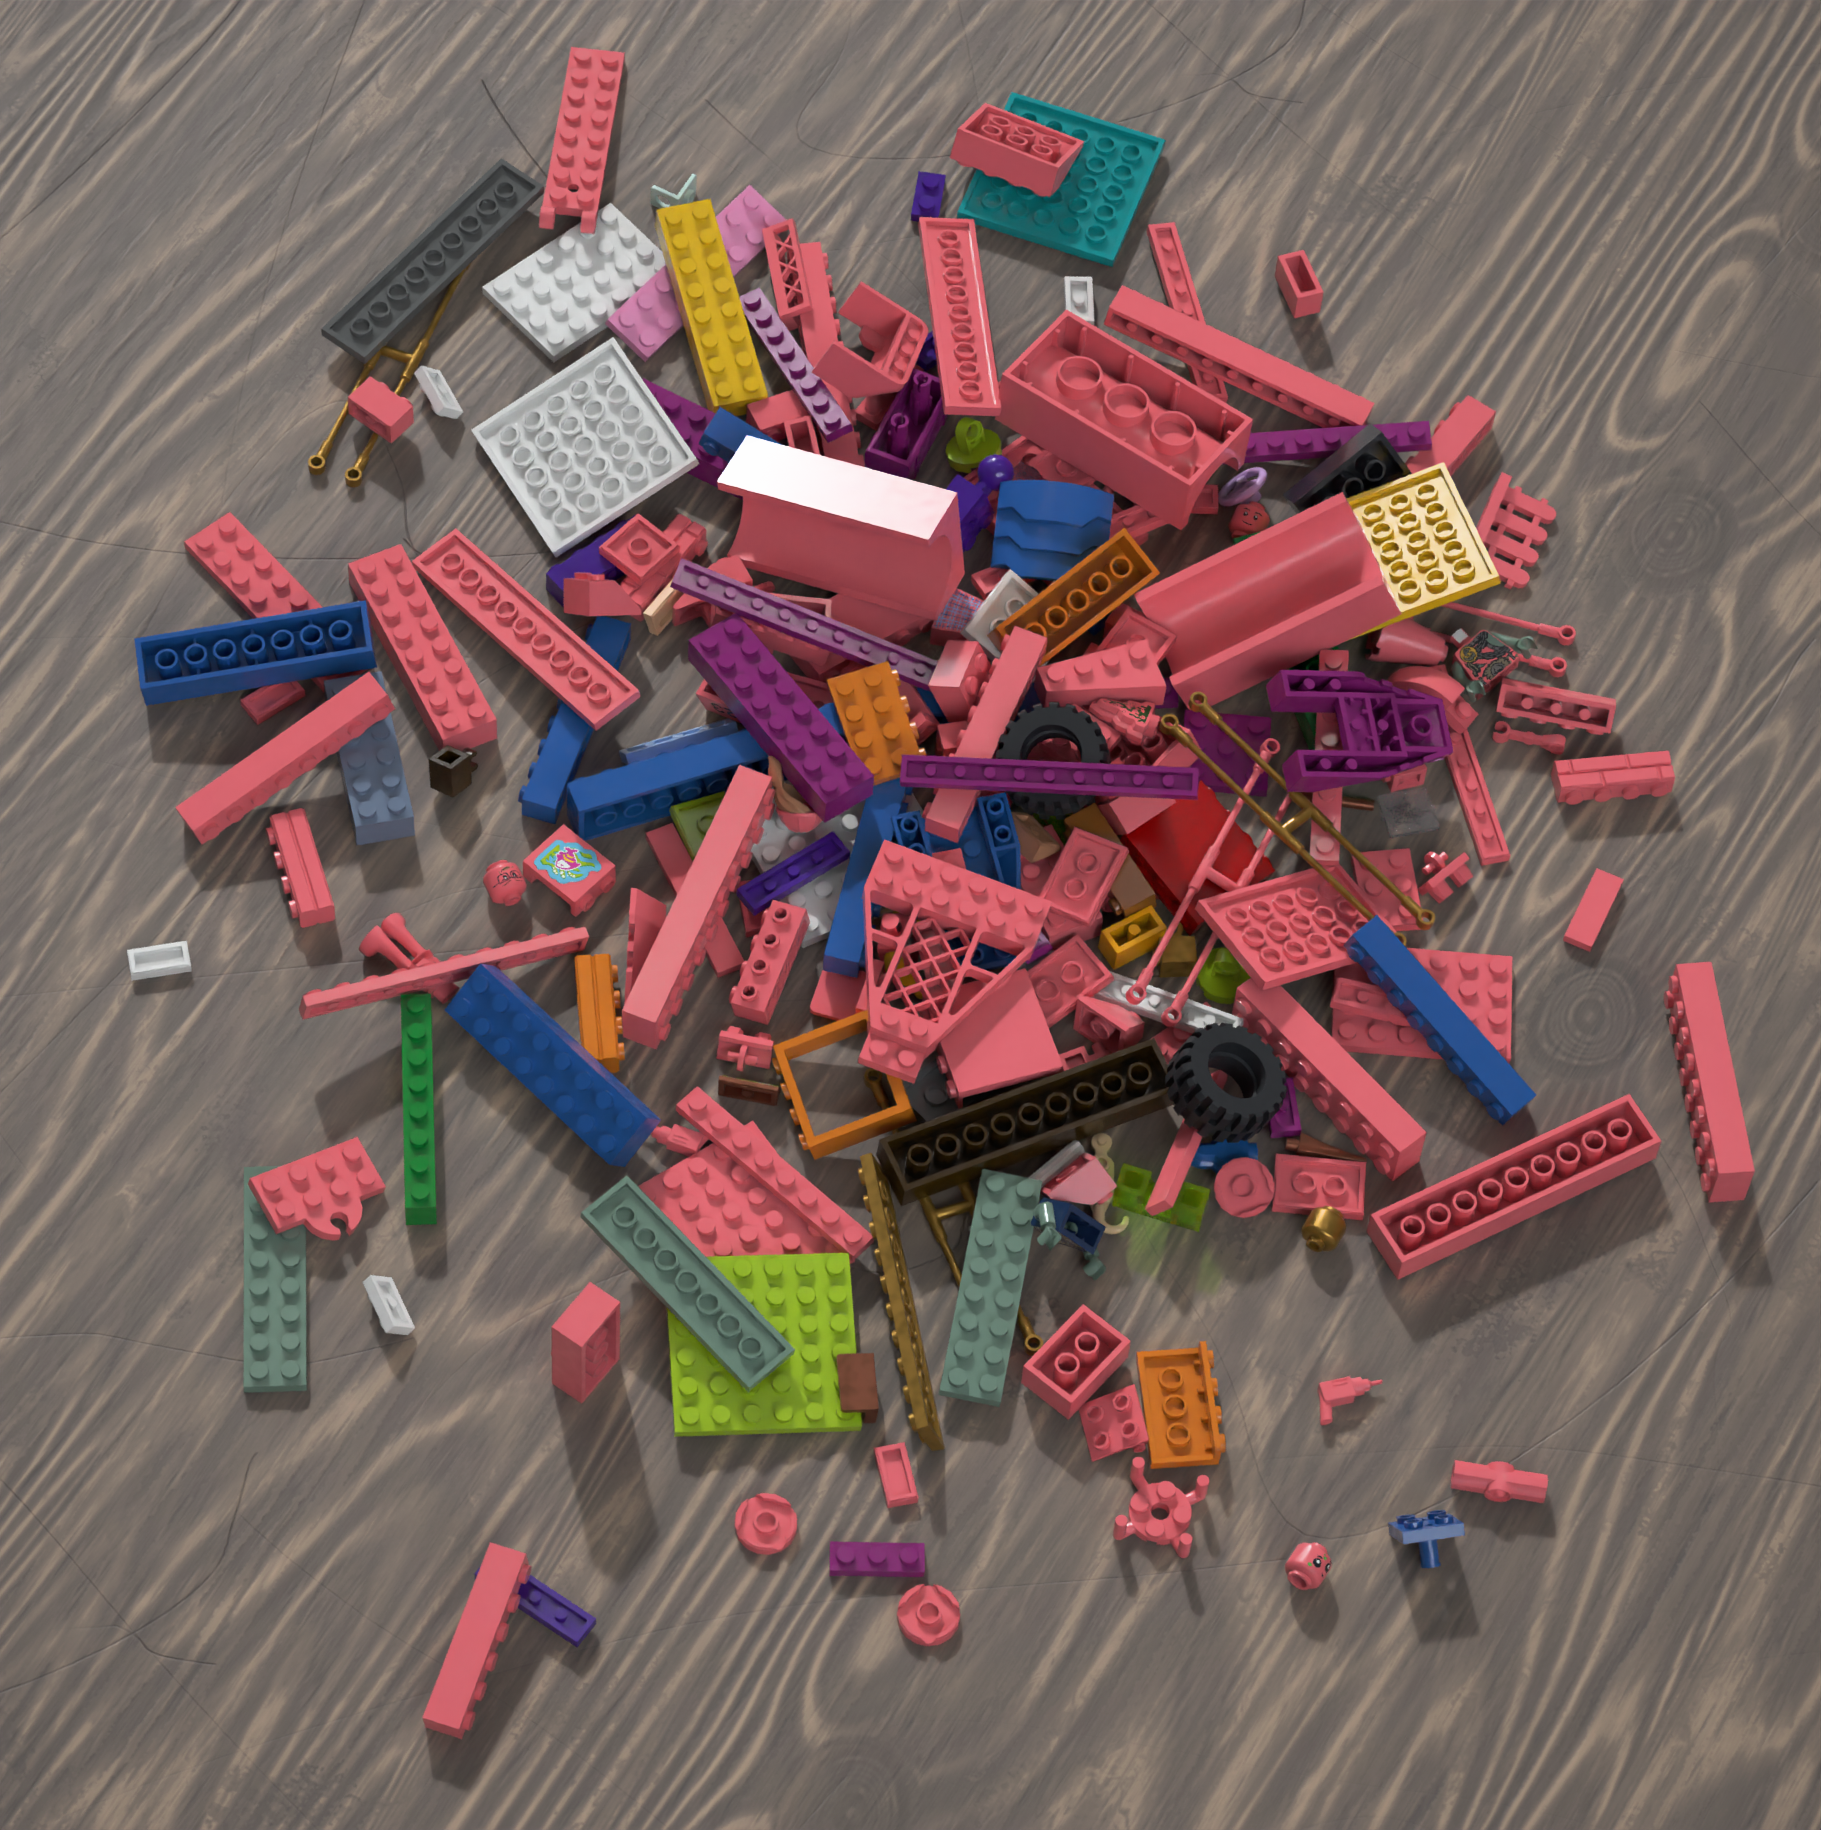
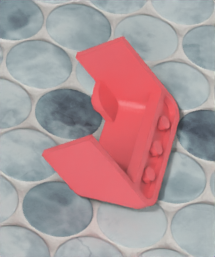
(887, 331)

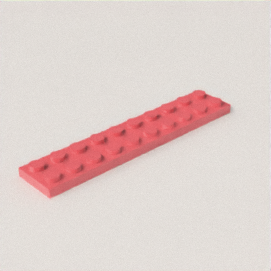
(959, 317)
(526, 629)

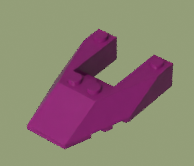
(1378, 724)

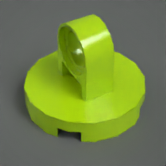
(972, 445)
(1221, 976)

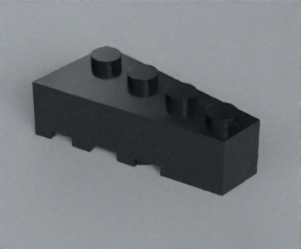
(1354, 468)

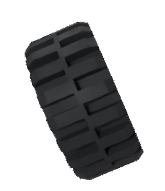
(1044, 725)
(1205, 1103)

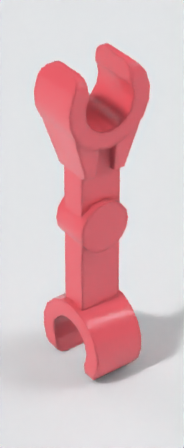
(1554, 742)

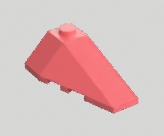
(645, 922)

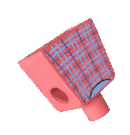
(954, 618)

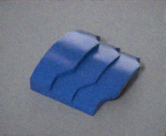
(1048, 526)

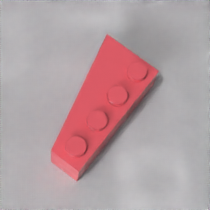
(780, 641)

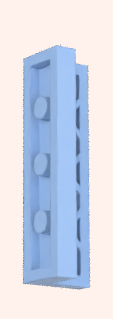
(678, 741)

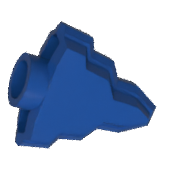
(1216, 1154)

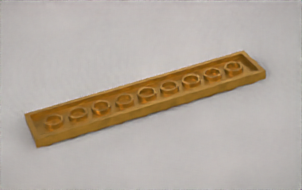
(901, 1306)

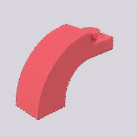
(1440, 685)

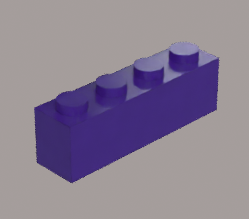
(583, 560)

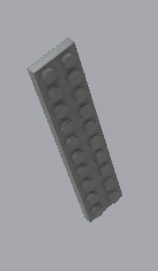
(432, 261)

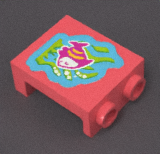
(570, 869)

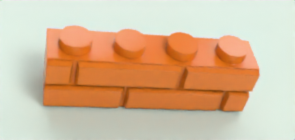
(597, 1009)

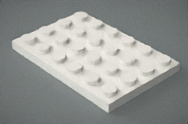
(576, 282)

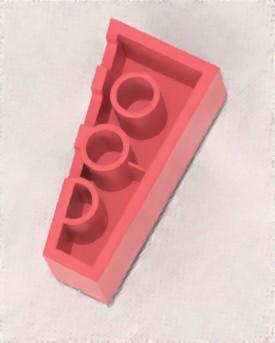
(1113, 674)

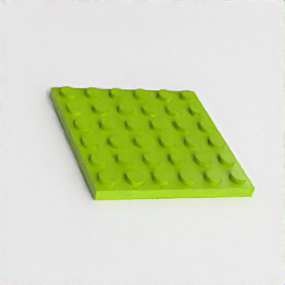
(813, 1310)

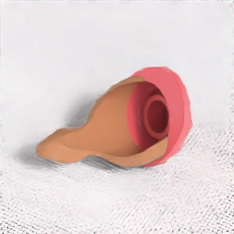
(791, 806)

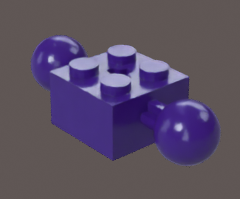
(973, 504)

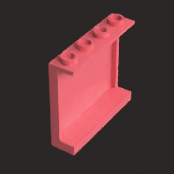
(998, 1041)

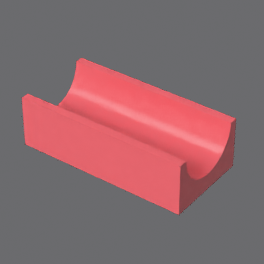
(1121, 417)
(845, 527)
(1270, 602)

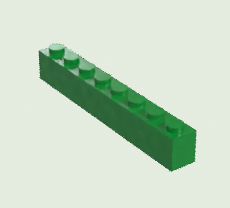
(418, 1109)

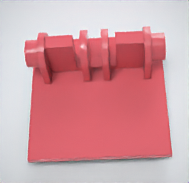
(1114, 1423)

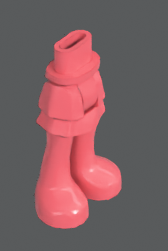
(394, 928)

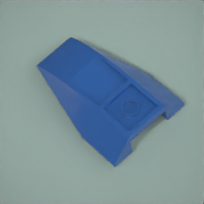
(988, 849)

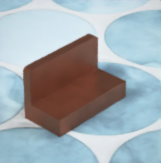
(858, 1385)

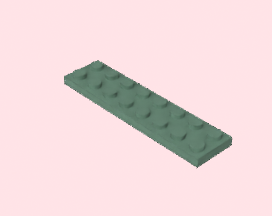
(687, 1283)
(990, 1288)
(273, 1300)

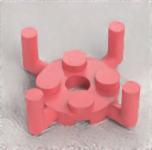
(1164, 1496)

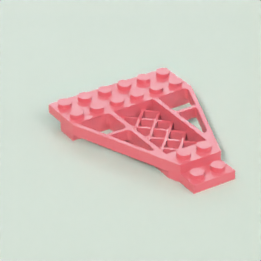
(948, 900)

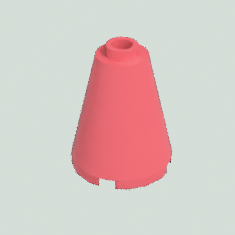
(1406, 644)

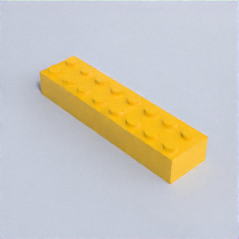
(710, 306)

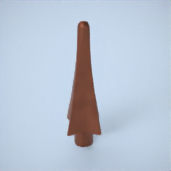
(1314, 1148)

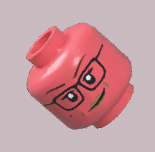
(504, 882)

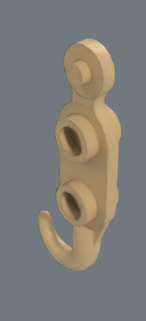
(1101, 1145)

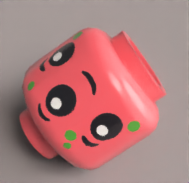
(1308, 1566)

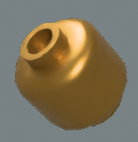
(1323, 1229)

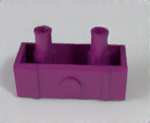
(908, 428)

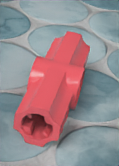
(1499, 1481)

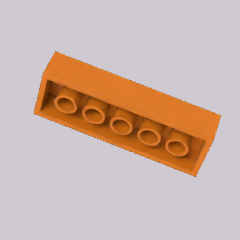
(1082, 595)

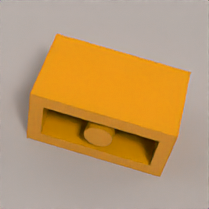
(1131, 937)

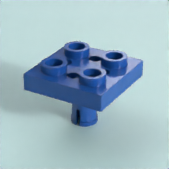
(1426, 1532)

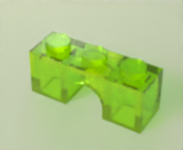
(1135, 1189)

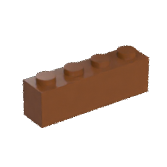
(1130, 889)

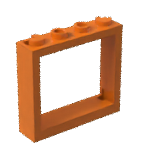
(855, 1131)

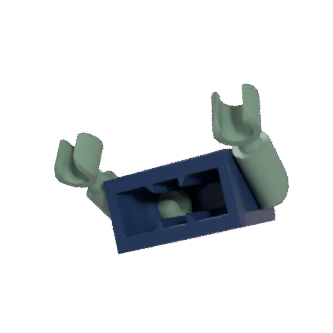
(1070, 1226)

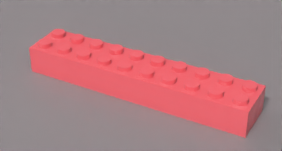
(697, 908)
(1513, 1186)

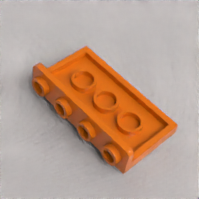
(875, 719)
(1180, 1407)

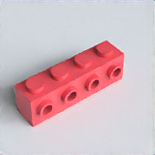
(1555, 705)
(769, 962)

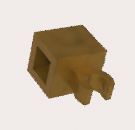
(1178, 955)

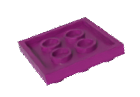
(1226, 752)

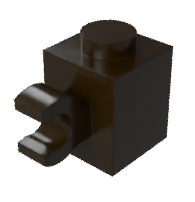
(451, 770)

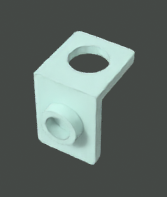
(685, 195)

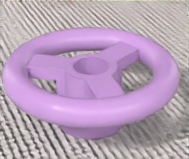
(1244, 490)

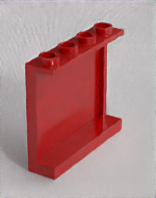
(1175, 843)

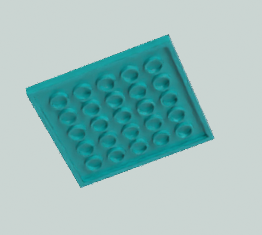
(1094, 201)

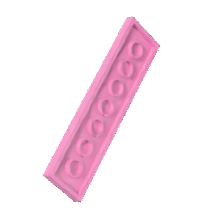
(652, 312)

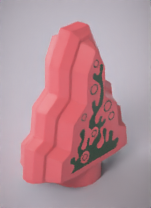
(1128, 718)

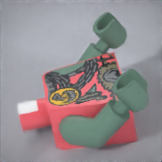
(1486, 659)

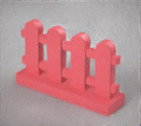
(1515, 525)

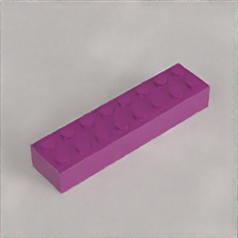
(780, 717)

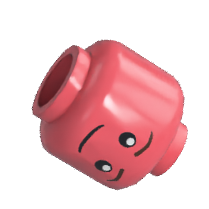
(1248, 519)

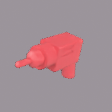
(680, 1139)
(1341, 1392)

